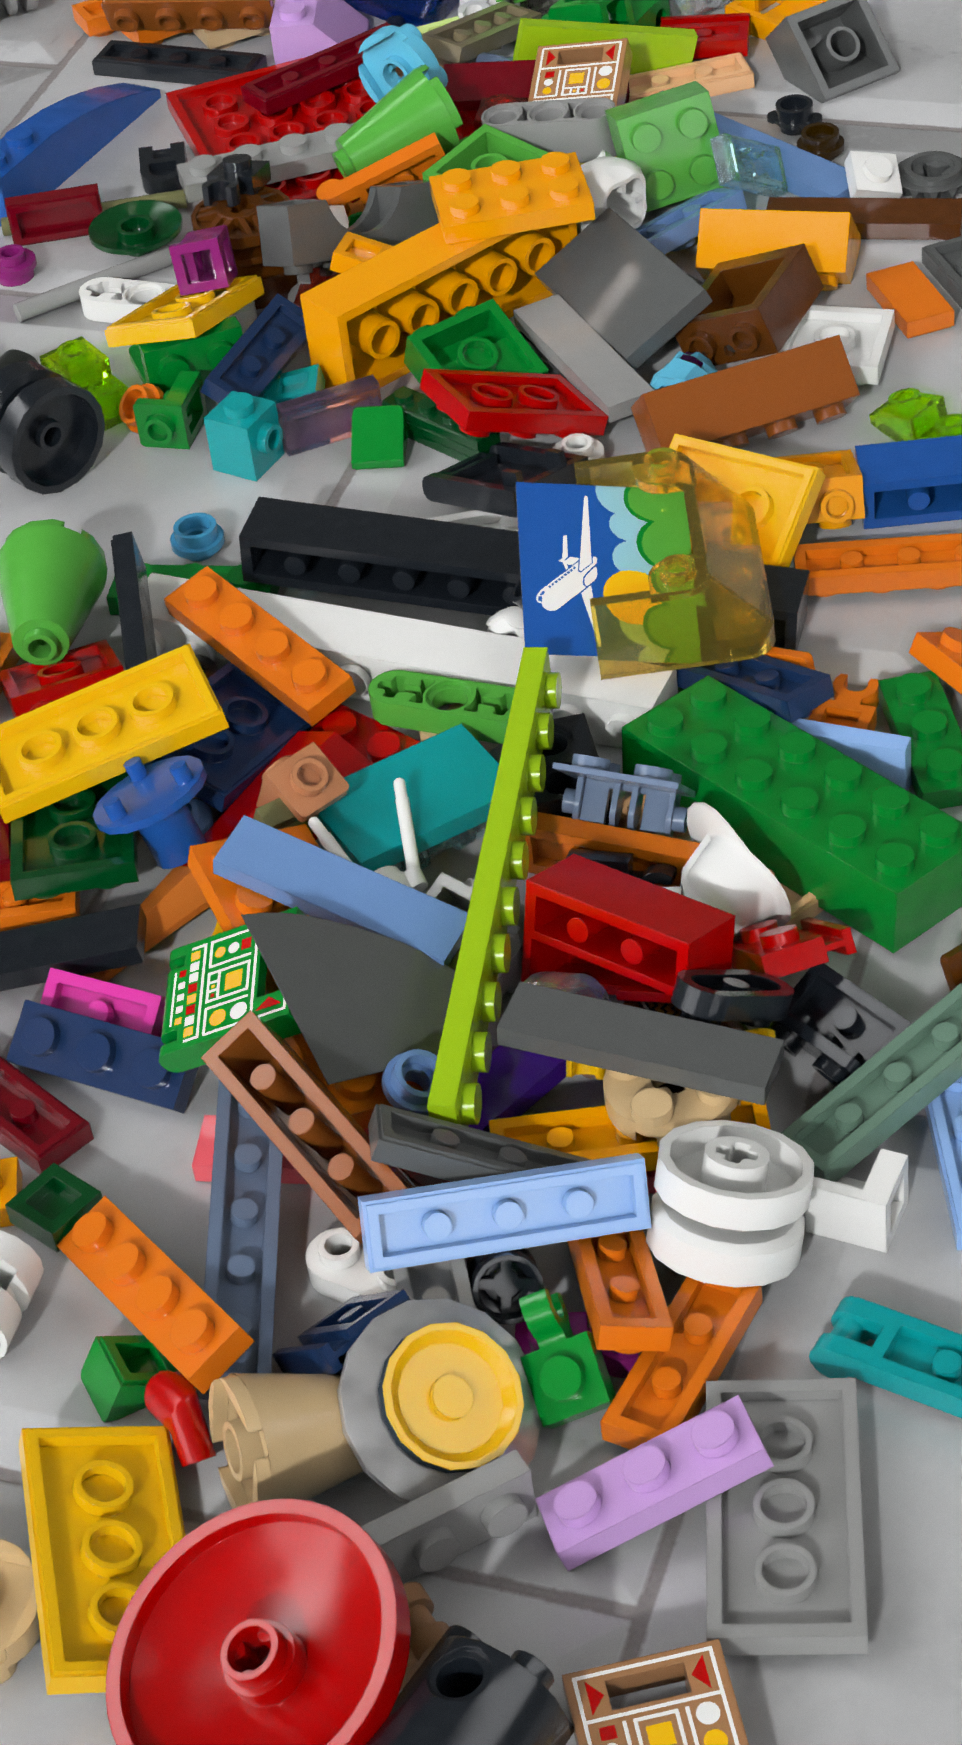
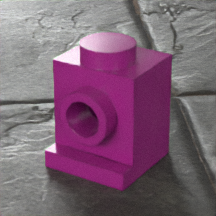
(204, 260)

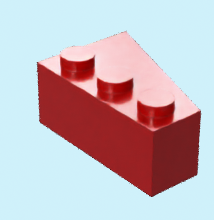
(619, 930)

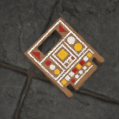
(582, 71)
(699, 1717)

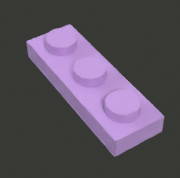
(653, 1483)

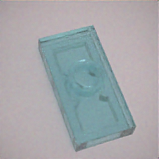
(749, 165)

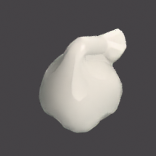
(616, 185)

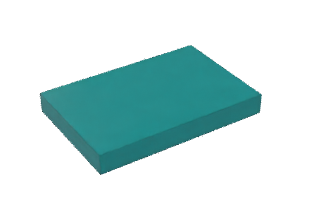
(448, 793)

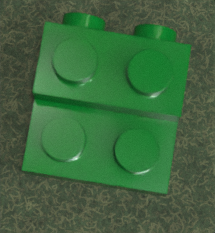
(472, 340)

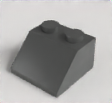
(832, 49)

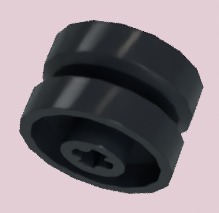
(46, 428)

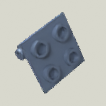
(599, 776)

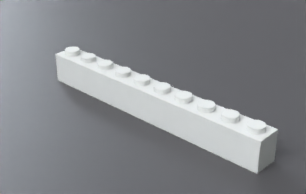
(376, 642)

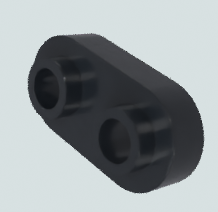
(731, 996)

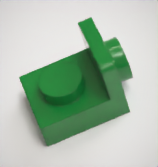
(176, 417)

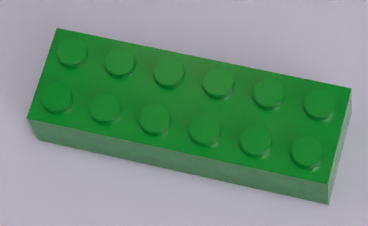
(808, 811)

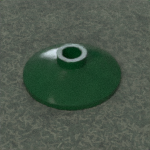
(135, 227)

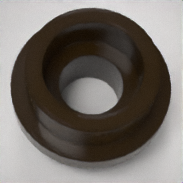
(821, 140)

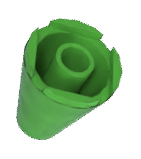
(399, 119)
(49, 587)

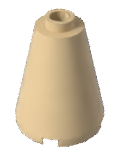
(279, 1435)

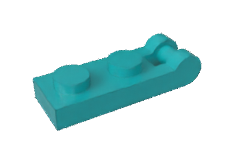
(905, 1358)

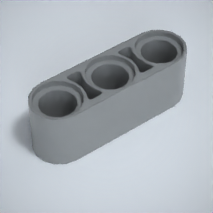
(557, 125)

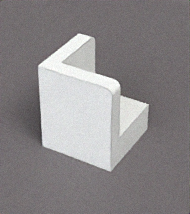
(861, 1210)

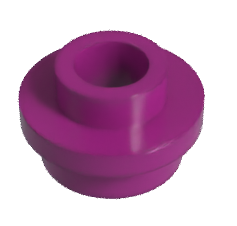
(16, 265)

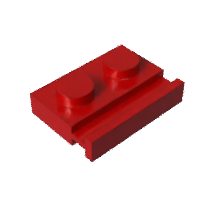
(716, 33)
(787, 950)

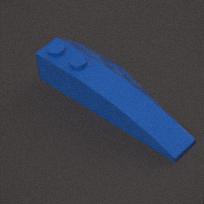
(65, 136)

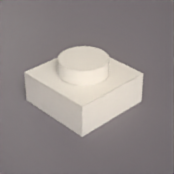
(873, 175)

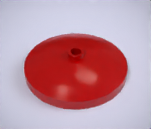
(262, 1634)

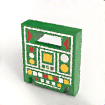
(212, 990)

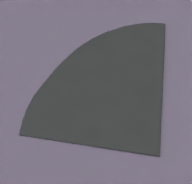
(354, 991)

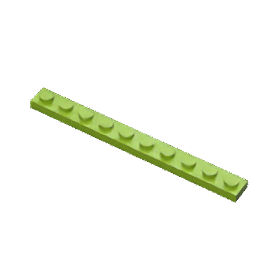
(495, 899)

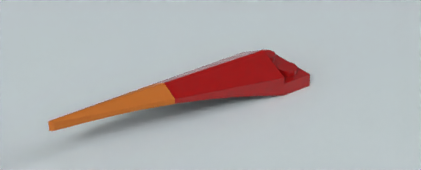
(348, 742)

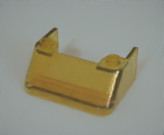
(698, 604)

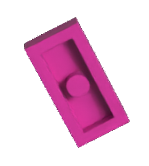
(104, 1001)

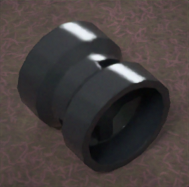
(500, 1294)

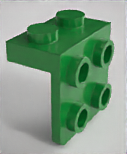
(162, 361)

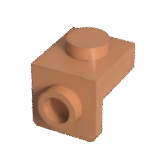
(303, 782)

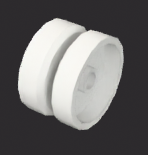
(730, 1203)

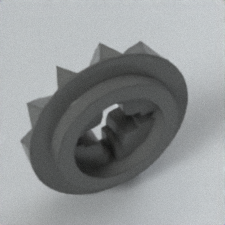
(931, 175)

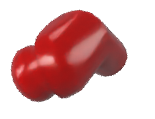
(178, 1408)

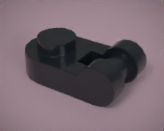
(159, 167)

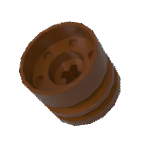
(245, 239)

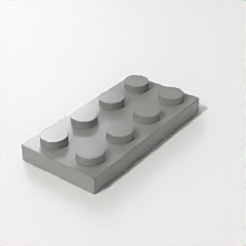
(791, 1539)

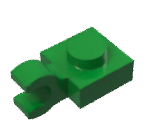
(567, 1371)

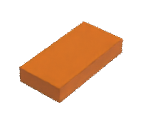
(913, 297)

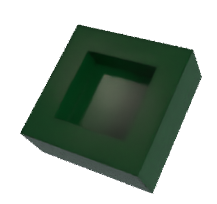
(52, 1205)

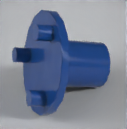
(156, 805)

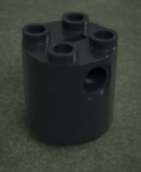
(476, 1698)

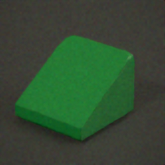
(378, 437)
(118, 1373)

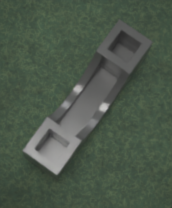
(307, 232)

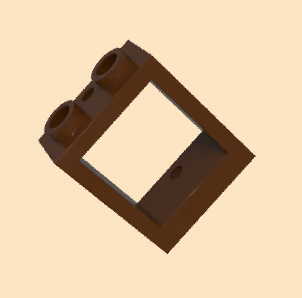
(753, 305)

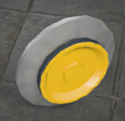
(434, 1396)

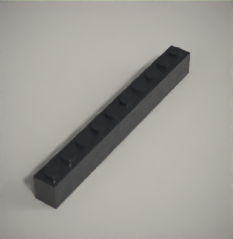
(423, 561)

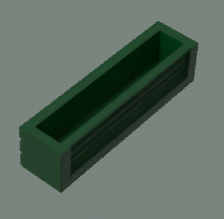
(436, 428)

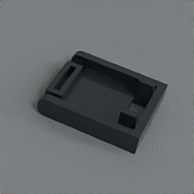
(489, 479)

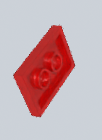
(512, 403)

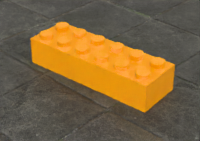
(364, 315)

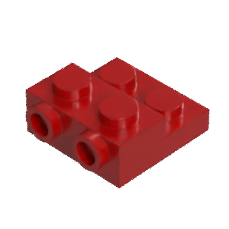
(34, 685)

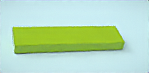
(650, 45)

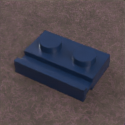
(335, 1334)

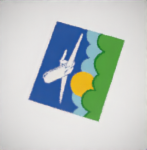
(588, 546)

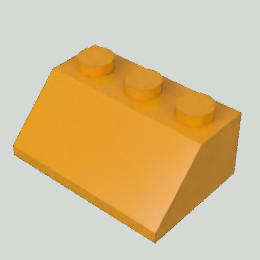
(737, 233)

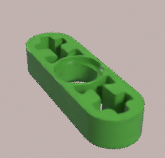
(413, 702)

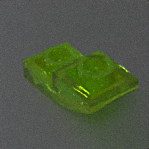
(89, 368)
(915, 416)

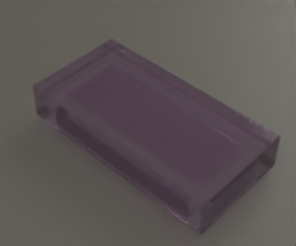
(325, 414)

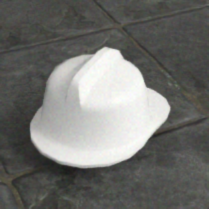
(728, 874)

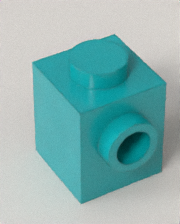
(244, 435)

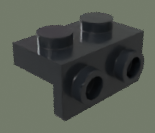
(836, 1023)

